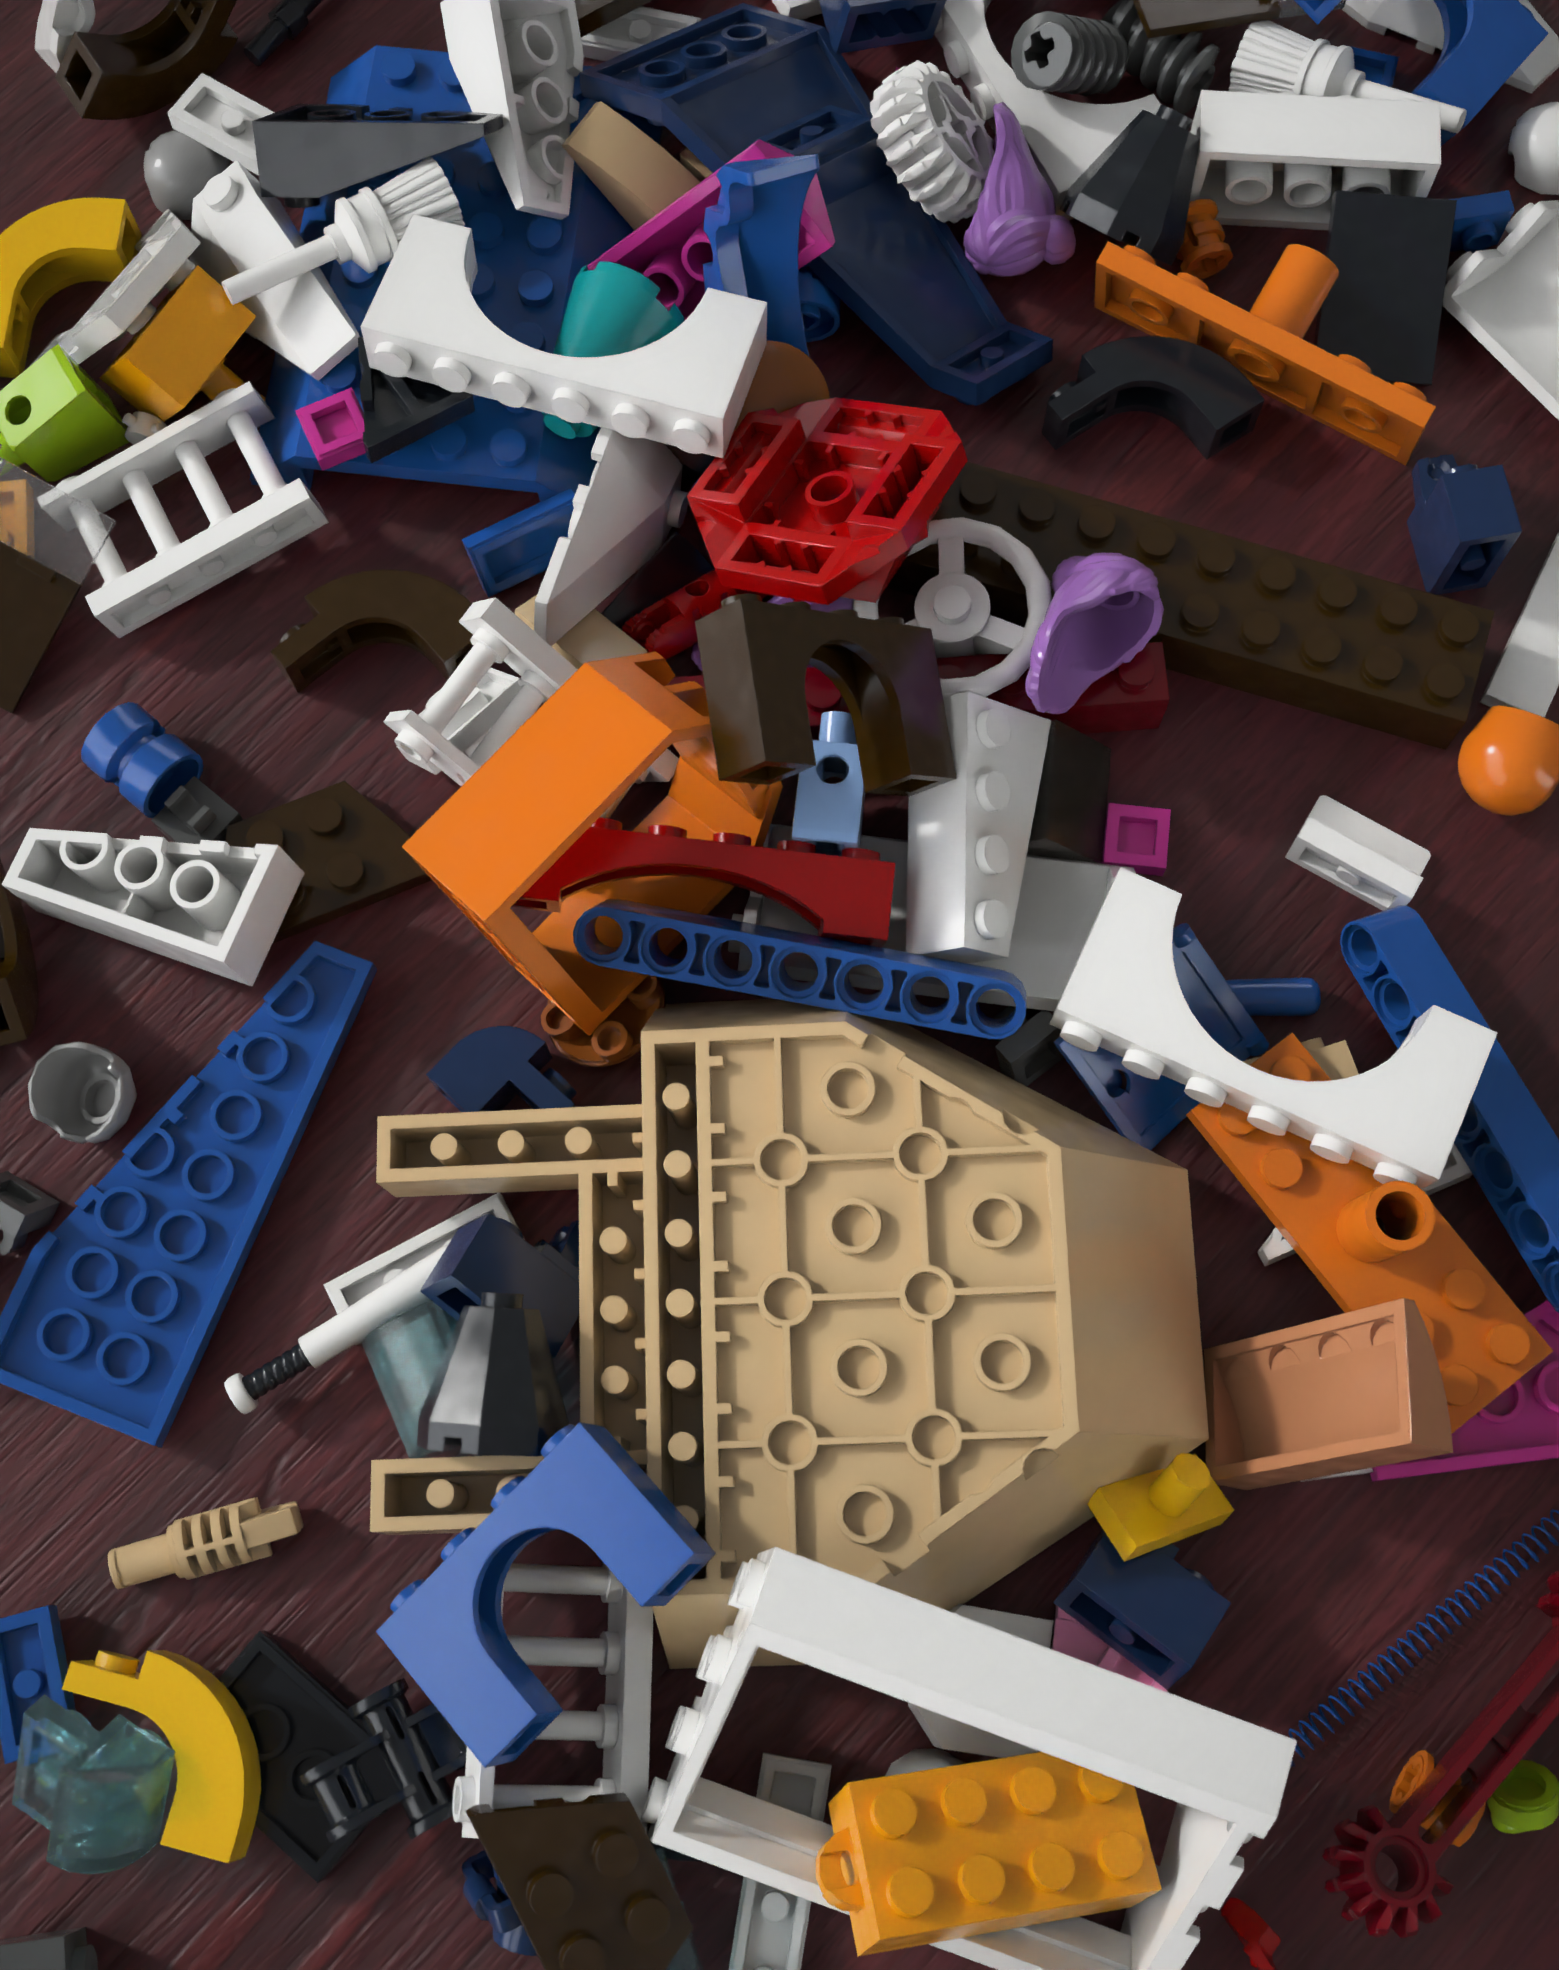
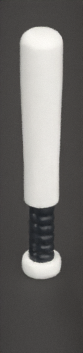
(336, 1334)

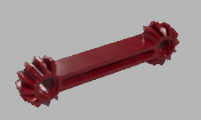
(1489, 1753)

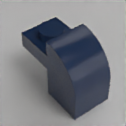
(497, 1065)

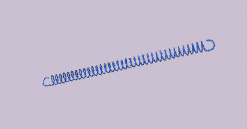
(1342, 1702)

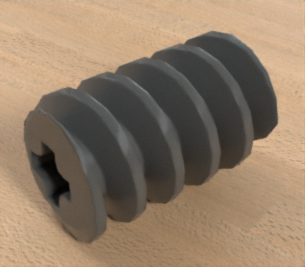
(1069, 54)
(1165, 61)

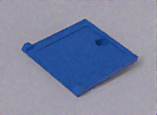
(1156, 1106)

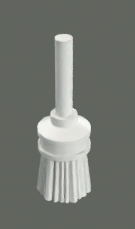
(1284, 61)
(363, 231)

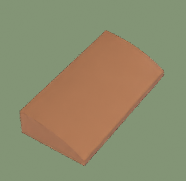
(1325, 1398)

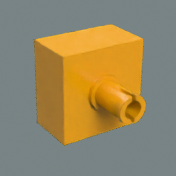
(181, 349)

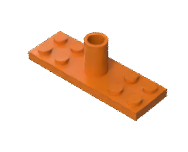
(1269, 341)
(1332, 1225)

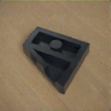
(403, 409)

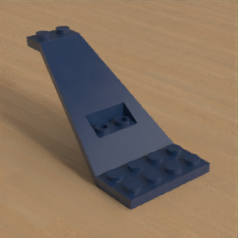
(891, 263)

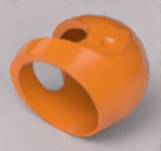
(1510, 761)

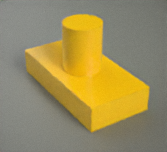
(1160, 1506)

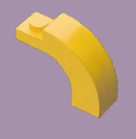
(54, 250)
(211, 1742)

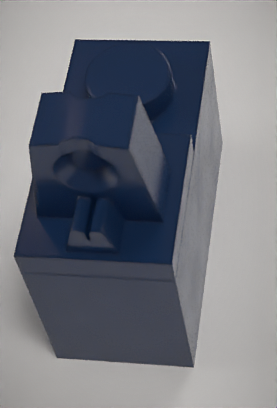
(1460, 523)
(496, 1259)
(1144, 1607)

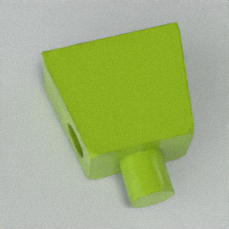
(57, 418)

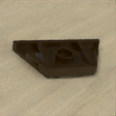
(342, 846)
(585, 1882)

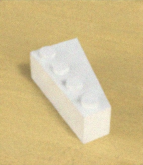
(974, 833)
(180, 900)

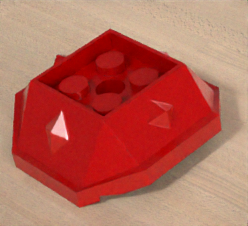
(825, 497)

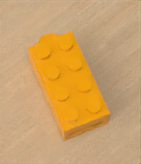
(982, 1850)

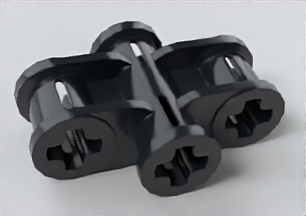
(398, 1764)

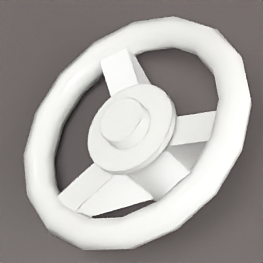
(959, 605)

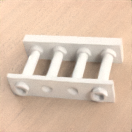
(231, 539)
(495, 638)
(617, 1726)

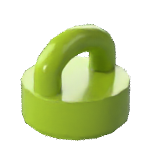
(1525, 1799)

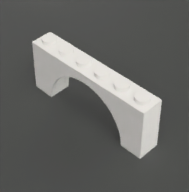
(1059, 132)
(671, 391)
(1388, 1118)

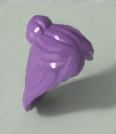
(1015, 210)
(1096, 621)

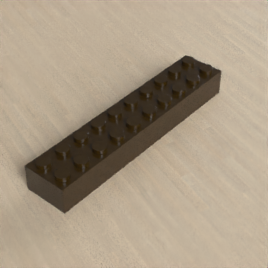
(1241, 608)

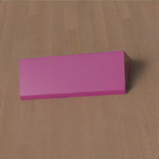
(675, 246)

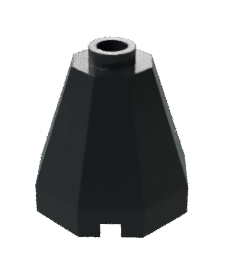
(1141, 184)
(494, 1384)

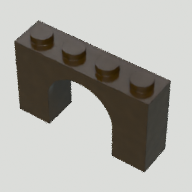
(757, 702)

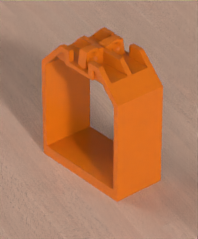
(551, 788)

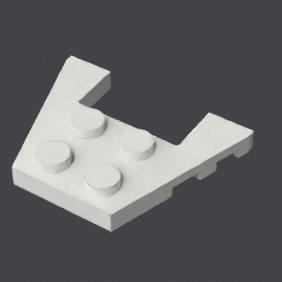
(126, 302)

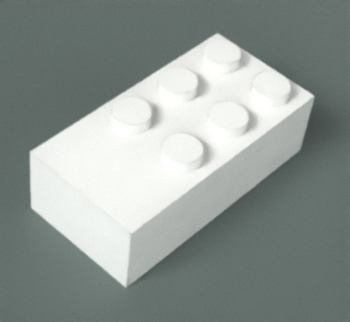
(1287, 153)

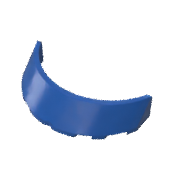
(758, 238)

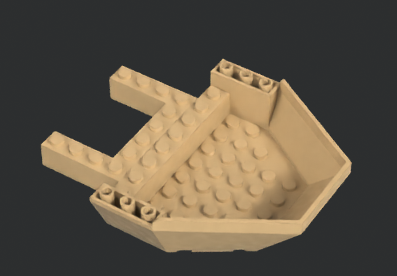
(840, 1302)

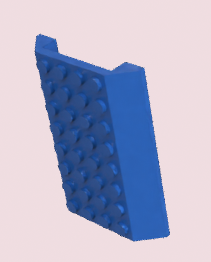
(520, 286)

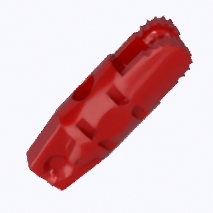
(670, 623)

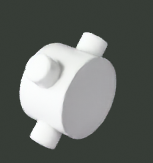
(141, 426)

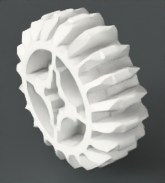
(932, 140)

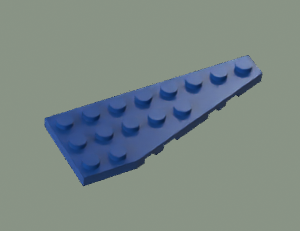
(145, 1263)

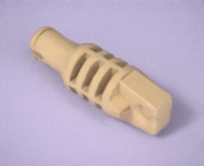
(206, 1543)

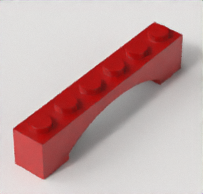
(838, 895)

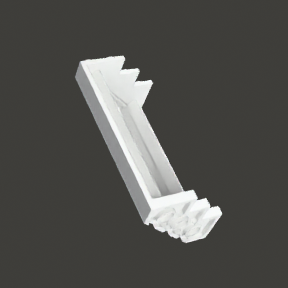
(1212, 1764)

